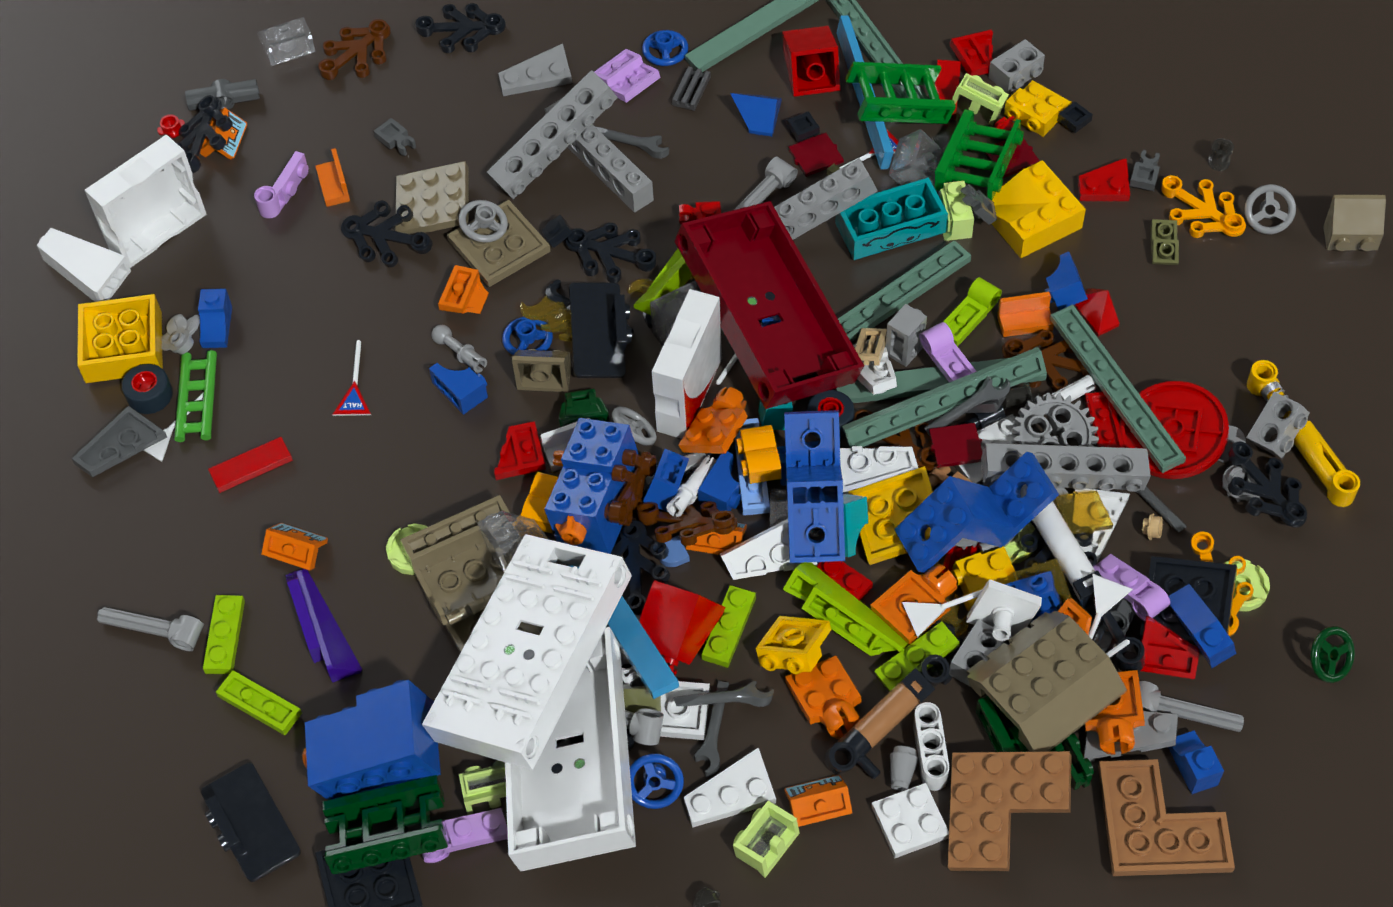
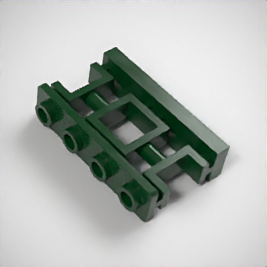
(991, 718)
(381, 806)

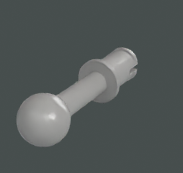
(465, 353)

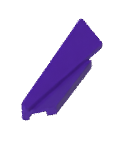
(320, 628)

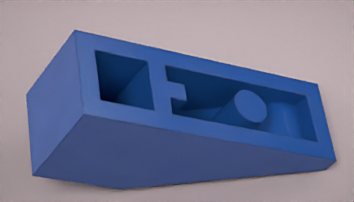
(1202, 626)

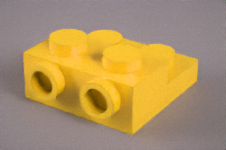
(1036, 107)
(976, 570)
(793, 644)

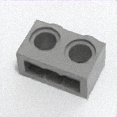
(1016, 66)
(903, 334)
(1272, 422)
(973, 651)

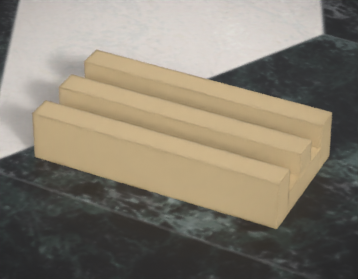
(869, 356)

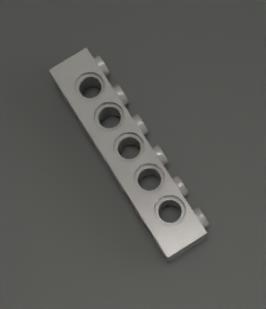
(555, 123)
(612, 167)
(826, 198)
(1078, 460)

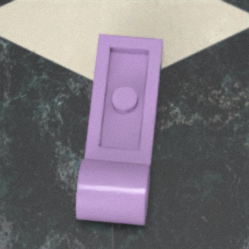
(272, 199)
(940, 346)
(1146, 596)
(470, 832)

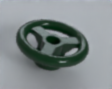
(1327, 654)

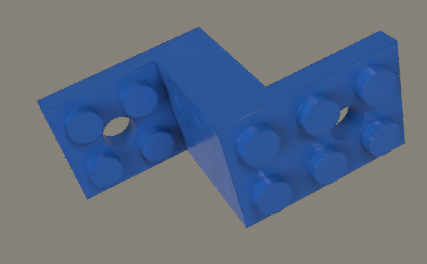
(814, 487)
(976, 512)

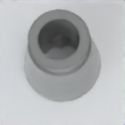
(902, 766)

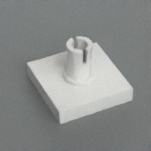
(1004, 609)

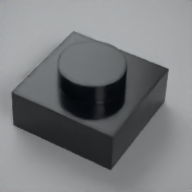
(1075, 117)
(803, 126)
(556, 231)

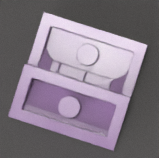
(627, 75)

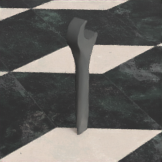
(648, 144)
(985, 393)
(1162, 509)
(746, 694)
(709, 748)

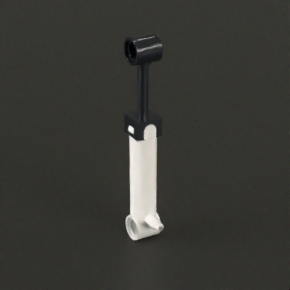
(1079, 573)

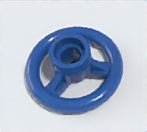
(665, 41)
(528, 333)
(656, 770)

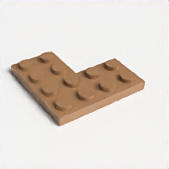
(989, 789)
(1148, 839)

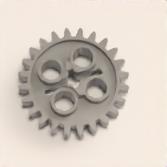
(1076, 427)

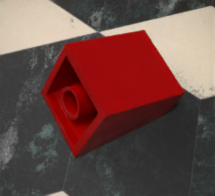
(811, 60)
(678, 621)

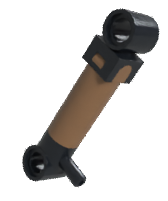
(885, 716)

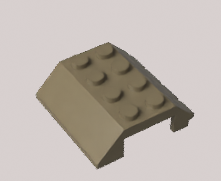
(455, 562)
(1048, 680)

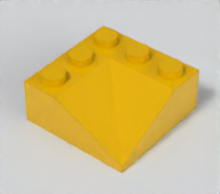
(1036, 210)
(118, 337)

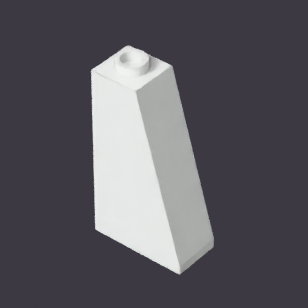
(84, 264)

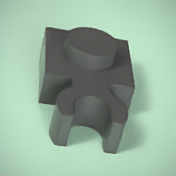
(393, 135)
(1145, 172)
(981, 205)

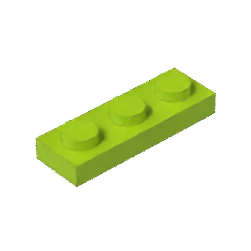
(729, 628)
(223, 634)
(936, 641)
(259, 702)

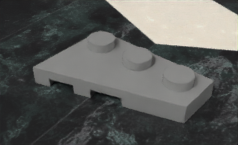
(537, 73)
(1158, 733)

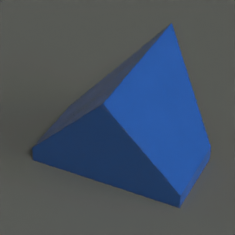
(758, 112)

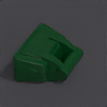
(582, 405)

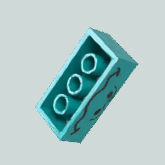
(892, 219)

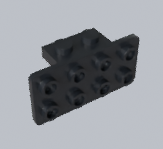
(598, 330)
(249, 822)

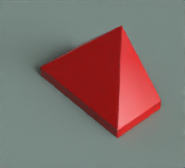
(1098, 311)

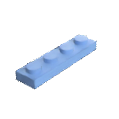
(754, 495)

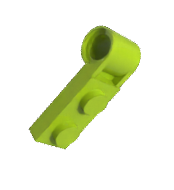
(973, 309)

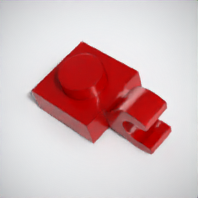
(701, 210)

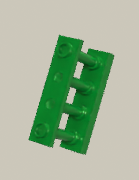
(900, 109)
(961, 142)

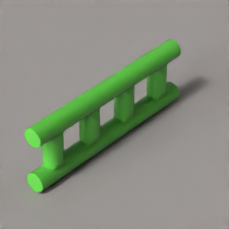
(205, 406)

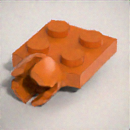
(717, 425)
(924, 588)
(826, 696)
(1120, 717)

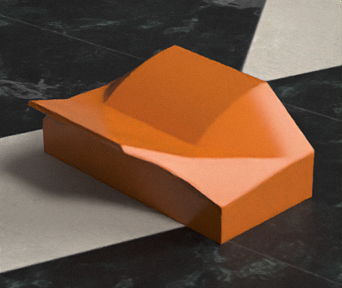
(463, 292)

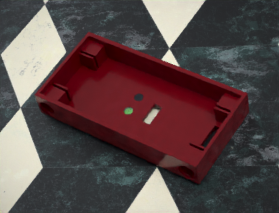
(758, 275)

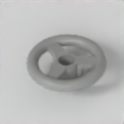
(1269, 190)
(484, 218)
(636, 424)

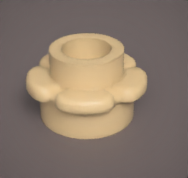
(1153, 526)

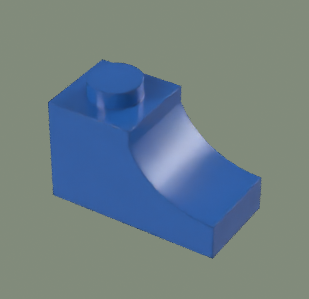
(1066, 284)
(215, 318)
(462, 388)
(666, 479)
(720, 485)
(1196, 762)

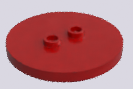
(1192, 420)

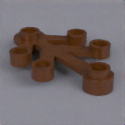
(377, 32)
(1049, 356)
(905, 440)
(645, 465)
(712, 521)

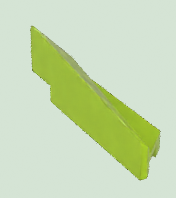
(672, 277)
(846, 614)

